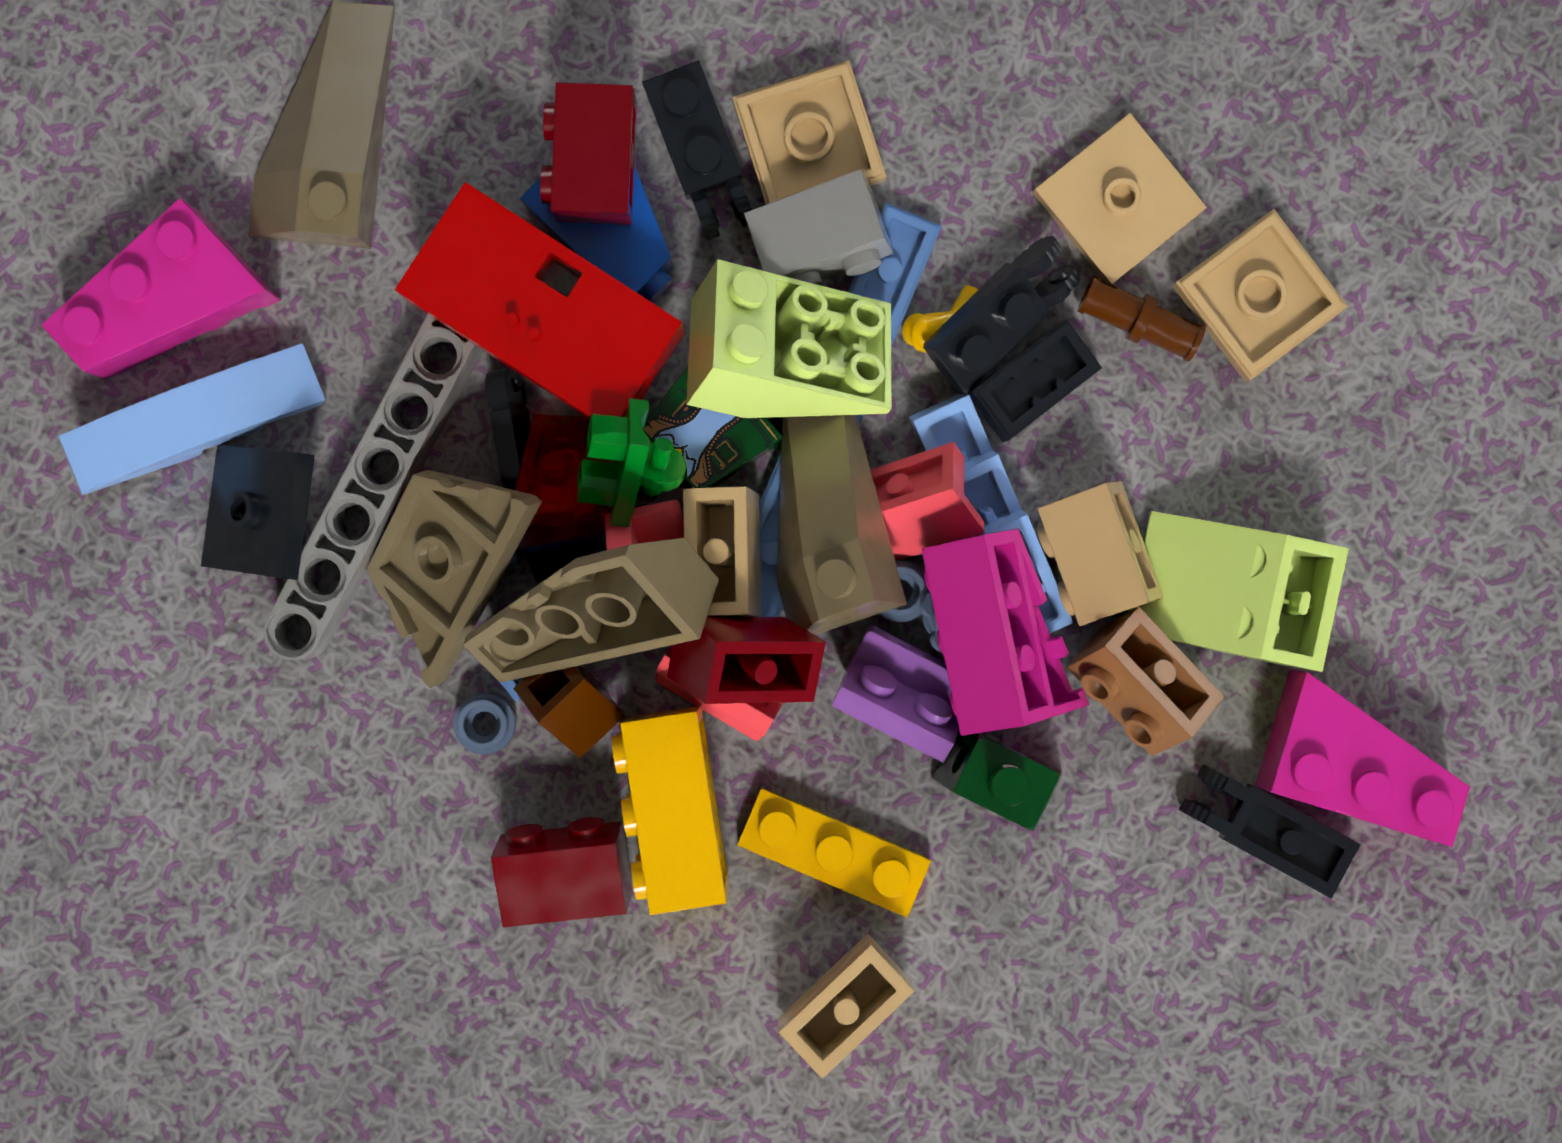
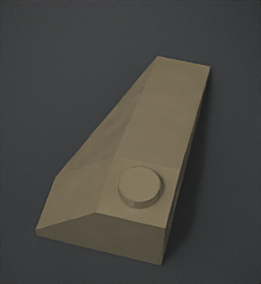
(326, 148)
(831, 529)
(599, 611)

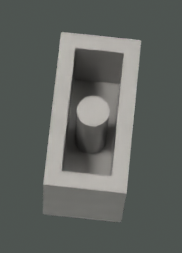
(821, 231)

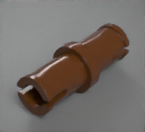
(1142, 318)

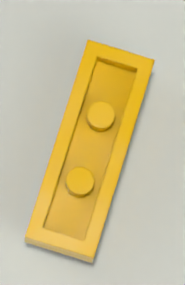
(834, 852)

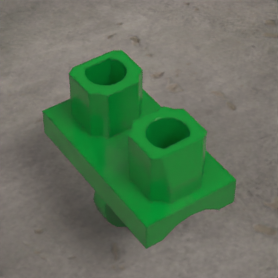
(635, 463)

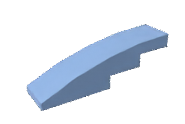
(191, 419)
(988, 487)

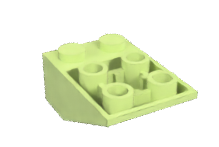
(786, 347)
(1244, 589)

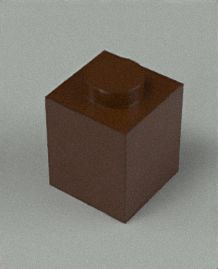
(570, 706)

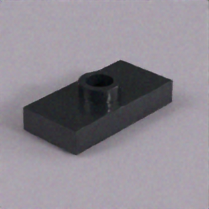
(1034, 380)

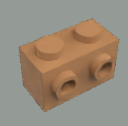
(1145, 682)

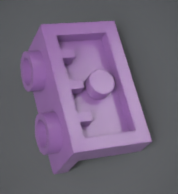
(900, 693)

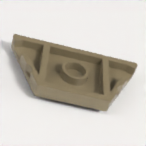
(446, 560)

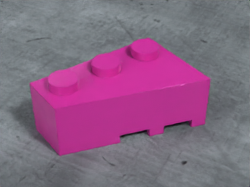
(157, 294)
(993, 634)
(1353, 765)

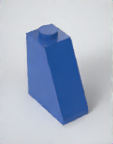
(626, 252)

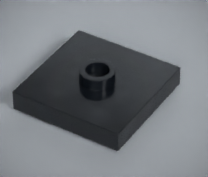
(257, 511)

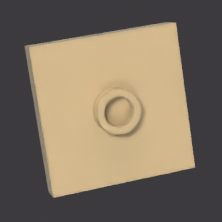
(808, 132)
(1119, 199)
(1260, 296)

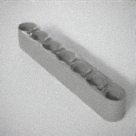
(359, 488)

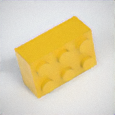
(671, 811)

